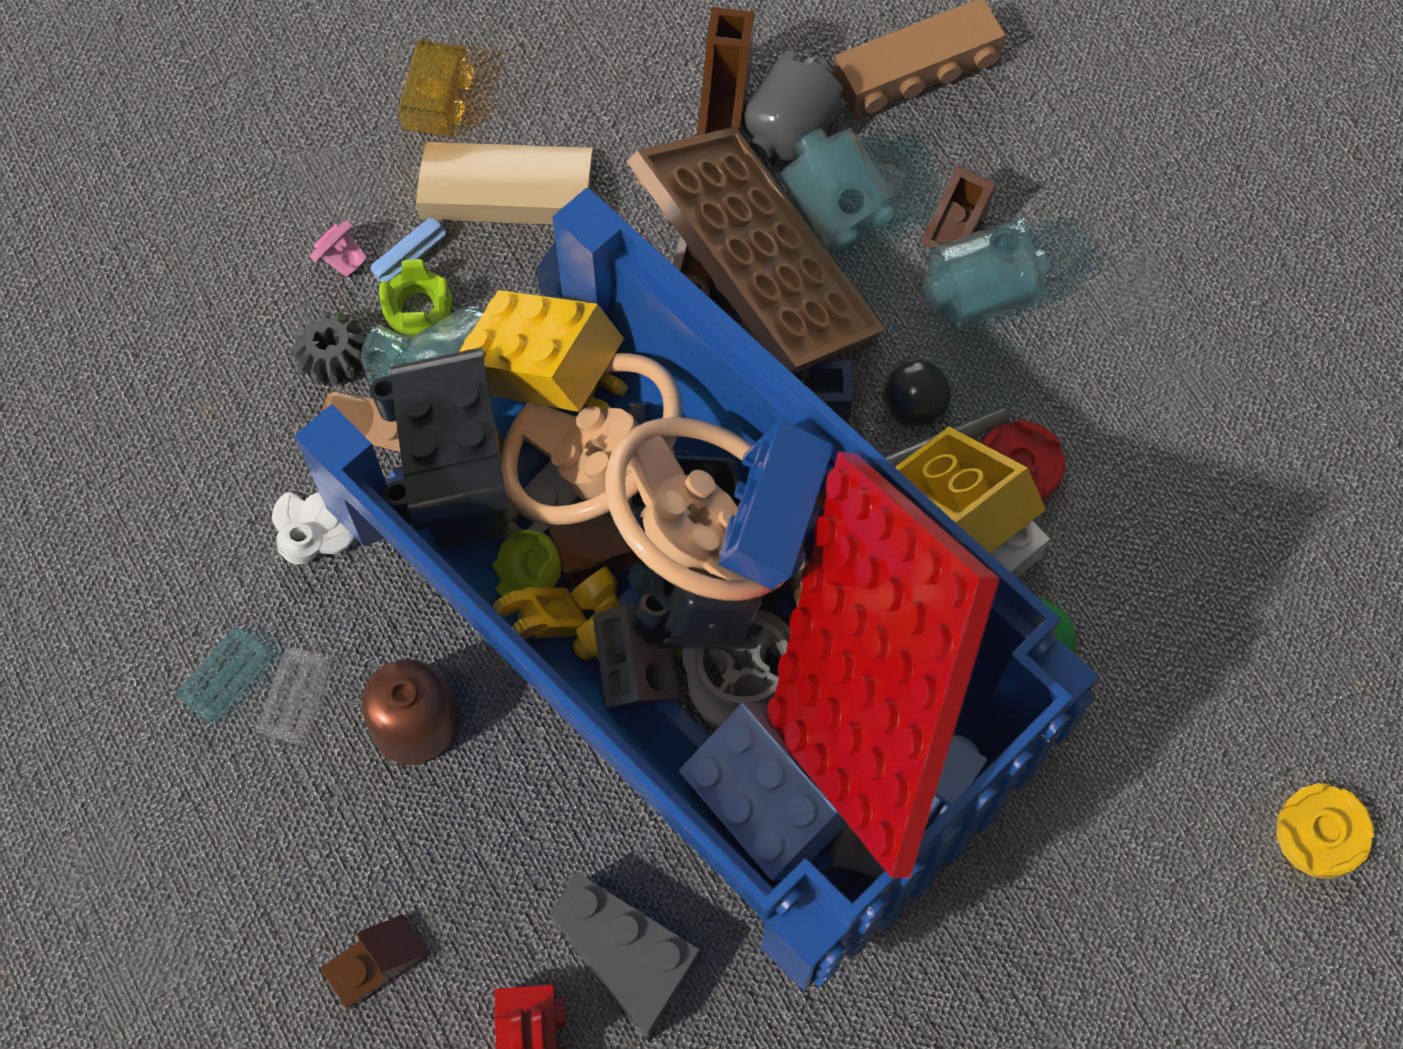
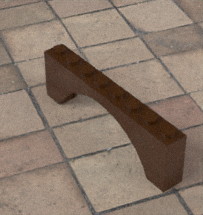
(722, 102)

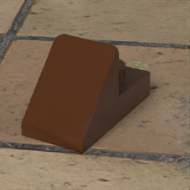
(960, 207)
(374, 961)

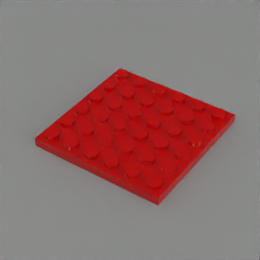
(879, 659)

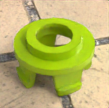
(411, 281)

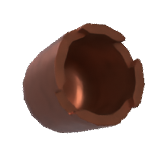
(410, 712)

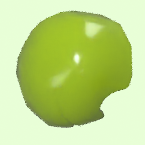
(527, 560)

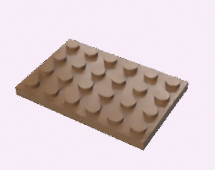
(756, 247)

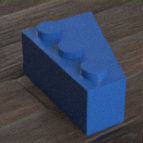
(776, 505)

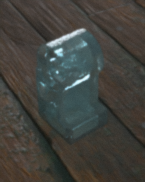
(381, 351)

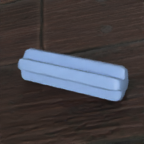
(411, 247)

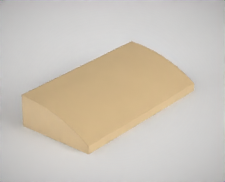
(500, 181)

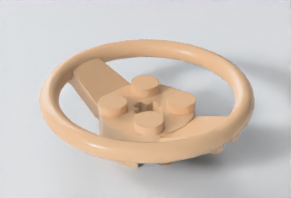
(581, 446)
(682, 513)

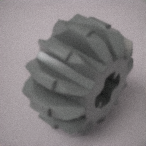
(328, 347)

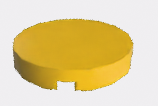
(1324, 831)

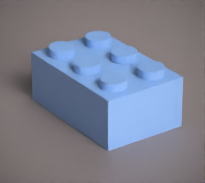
(762, 792)

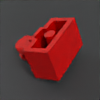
(528, 1017)

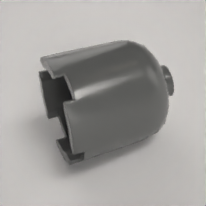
(790, 106)

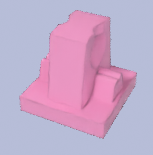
(339, 249)

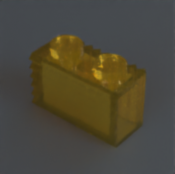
(434, 88)

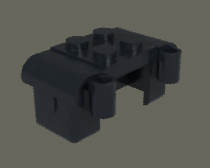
(445, 448)
(684, 618)

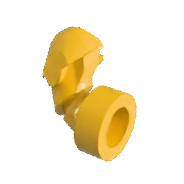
(594, 594)

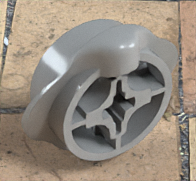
(718, 704)

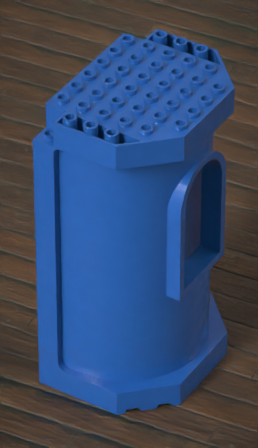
(1022, 682)

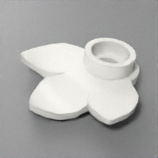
(307, 521)

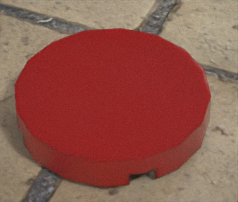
(1033, 448)

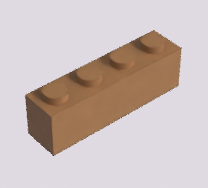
(918, 57)

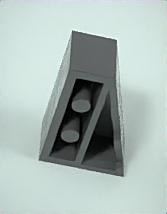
(625, 950)

